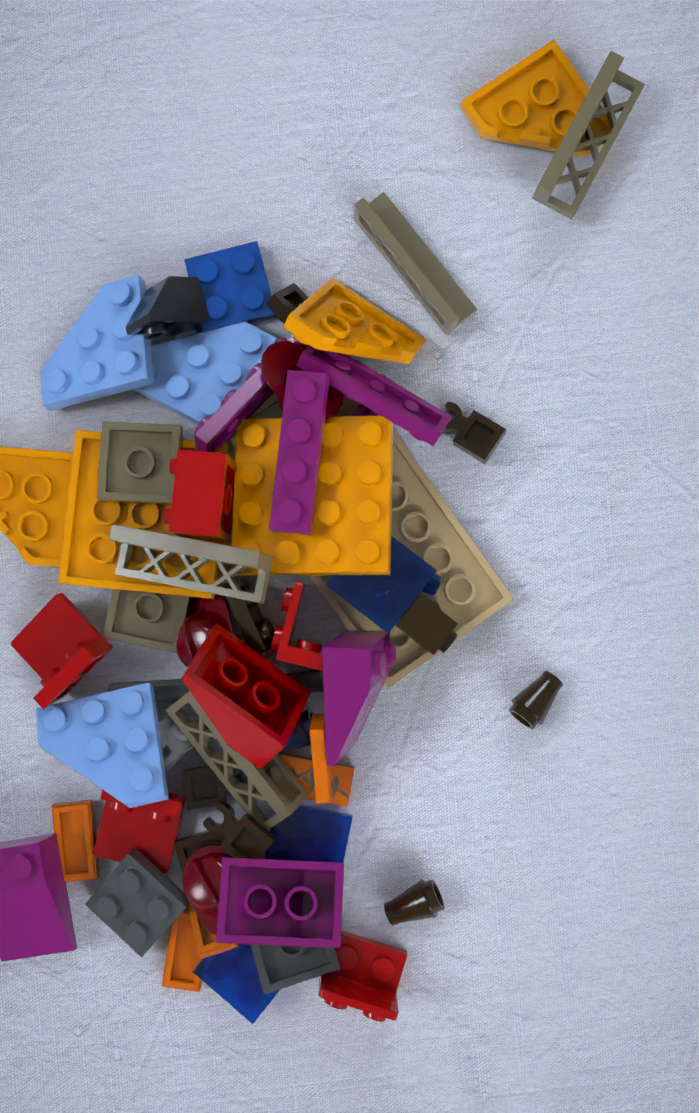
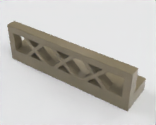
(581, 124)
(414, 262)
(193, 548)
(270, 783)

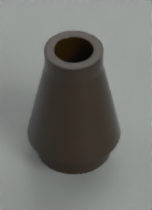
(535, 701)
(416, 903)

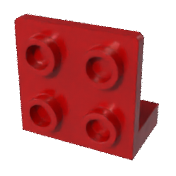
(60, 648)
(305, 652)
(147, 827)
(365, 978)

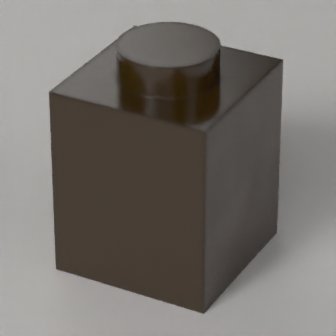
(428, 625)

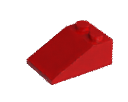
(245, 696)

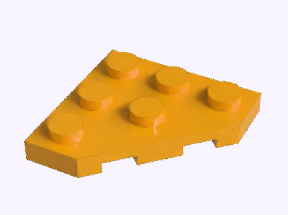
(532, 103)
(351, 325)
(34, 501)

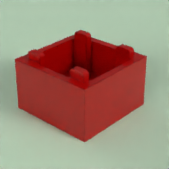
(202, 496)

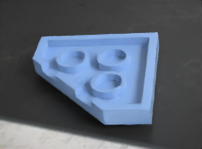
(98, 353)
(200, 370)
(110, 742)

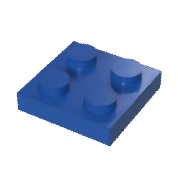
(232, 285)

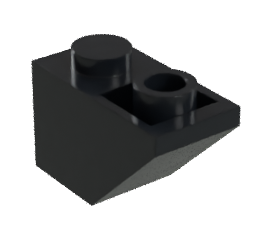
(170, 308)

